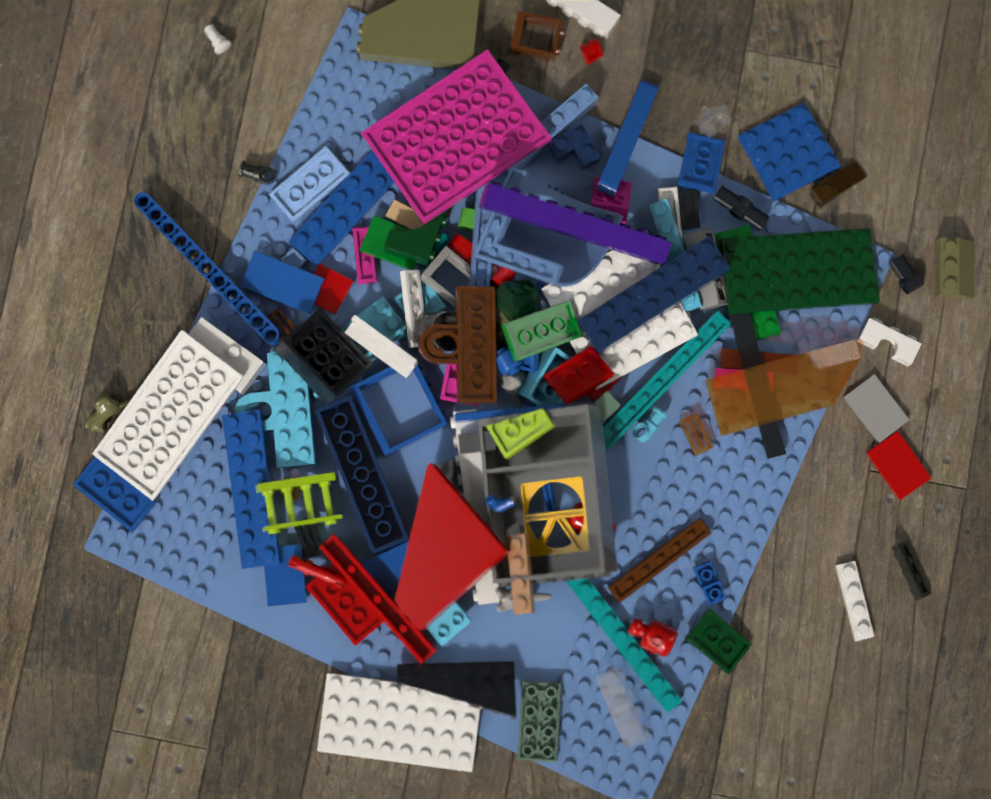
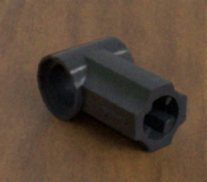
(908, 278)

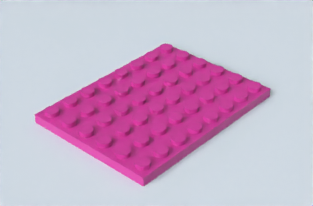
(456, 136)

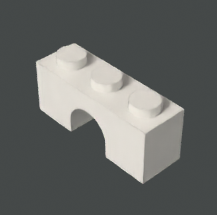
(904, 346)

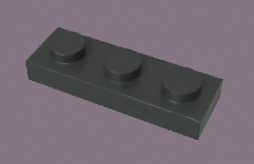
(911, 570)

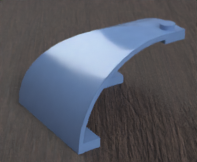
(538, 250)

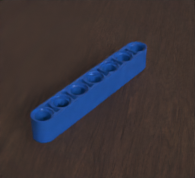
(627, 138)

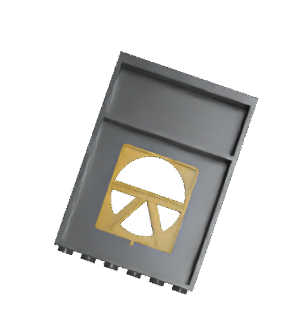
(565, 454)

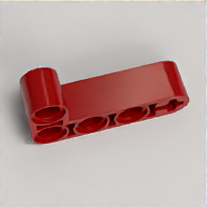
(463, 249)

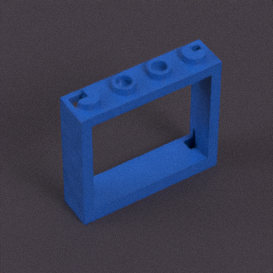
(432, 398)

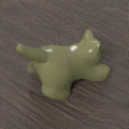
(105, 408)

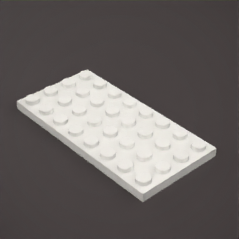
(168, 415)
(396, 724)

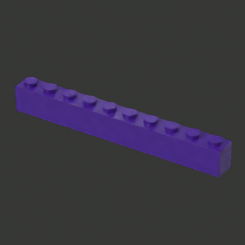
(575, 224)

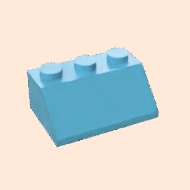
(535, 387)

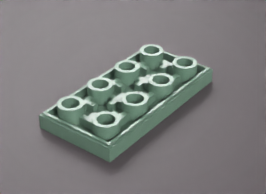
(539, 721)

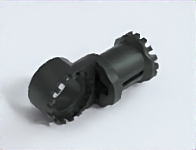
(256, 172)

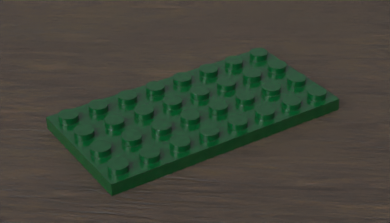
(800, 271)

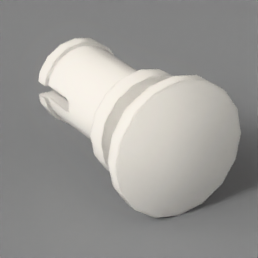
(218, 41)

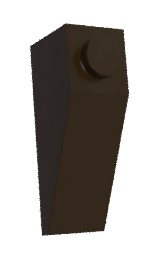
(837, 185)

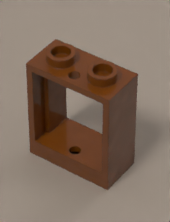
(524, 17)

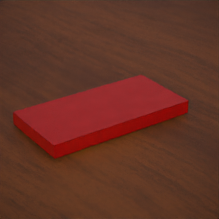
(345, 607)

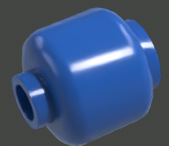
(505, 362)

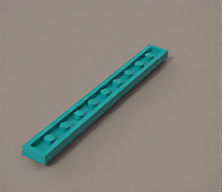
(664, 379)
(625, 643)

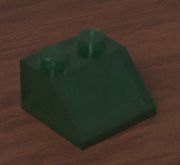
(517, 299)

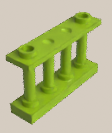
(305, 484)

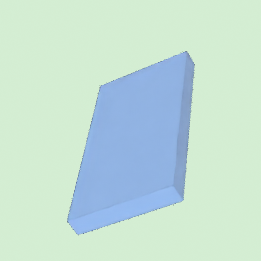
(309, 184)

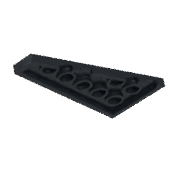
(468, 683)

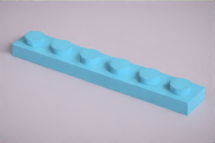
(667, 227)

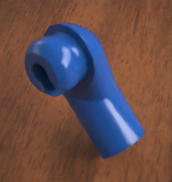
(498, 504)

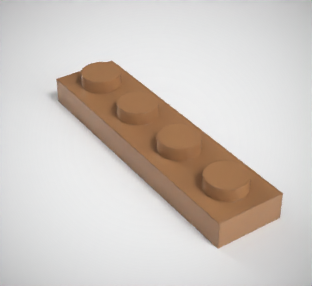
(520, 566)

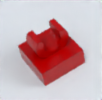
(591, 51)

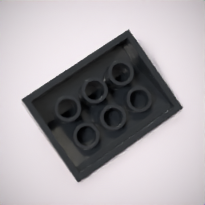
(323, 356)

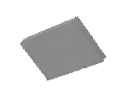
(876, 408)

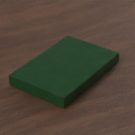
(718, 641)

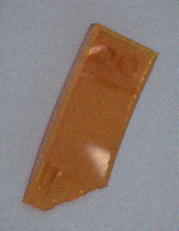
(782, 387)

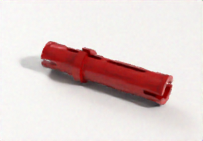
(312, 569)

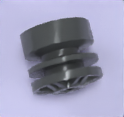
(445, 343)

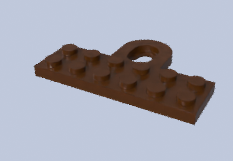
(474, 344)

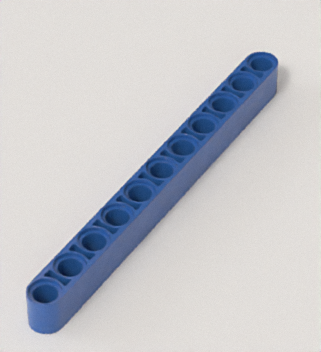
(201, 262)

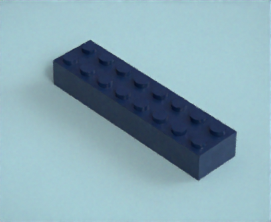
(654, 295)
(362, 475)

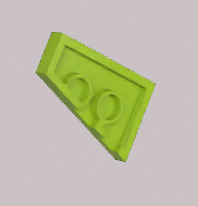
(517, 433)

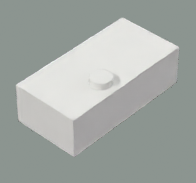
(230, 352)

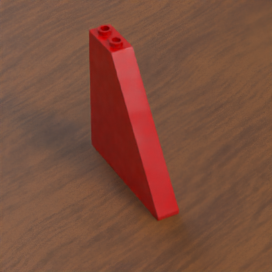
(445, 551)

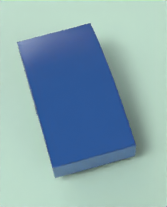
(709, 582)

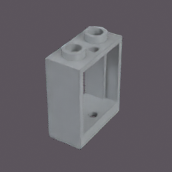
(445, 254)

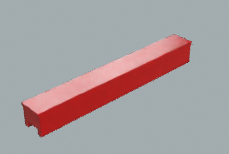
(377, 597)

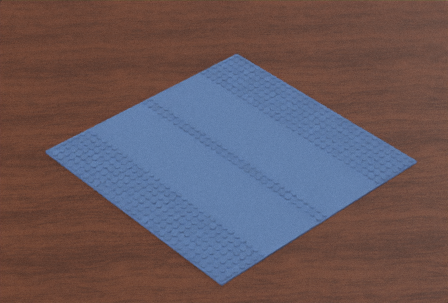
(653, 485)

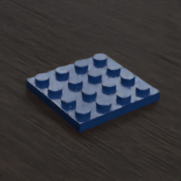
(789, 152)

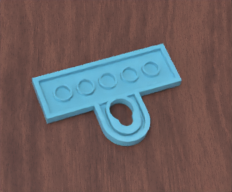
(290, 413)

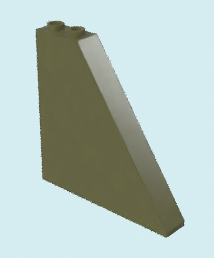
(421, 33)

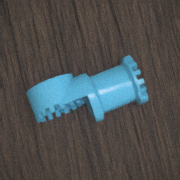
(651, 425)

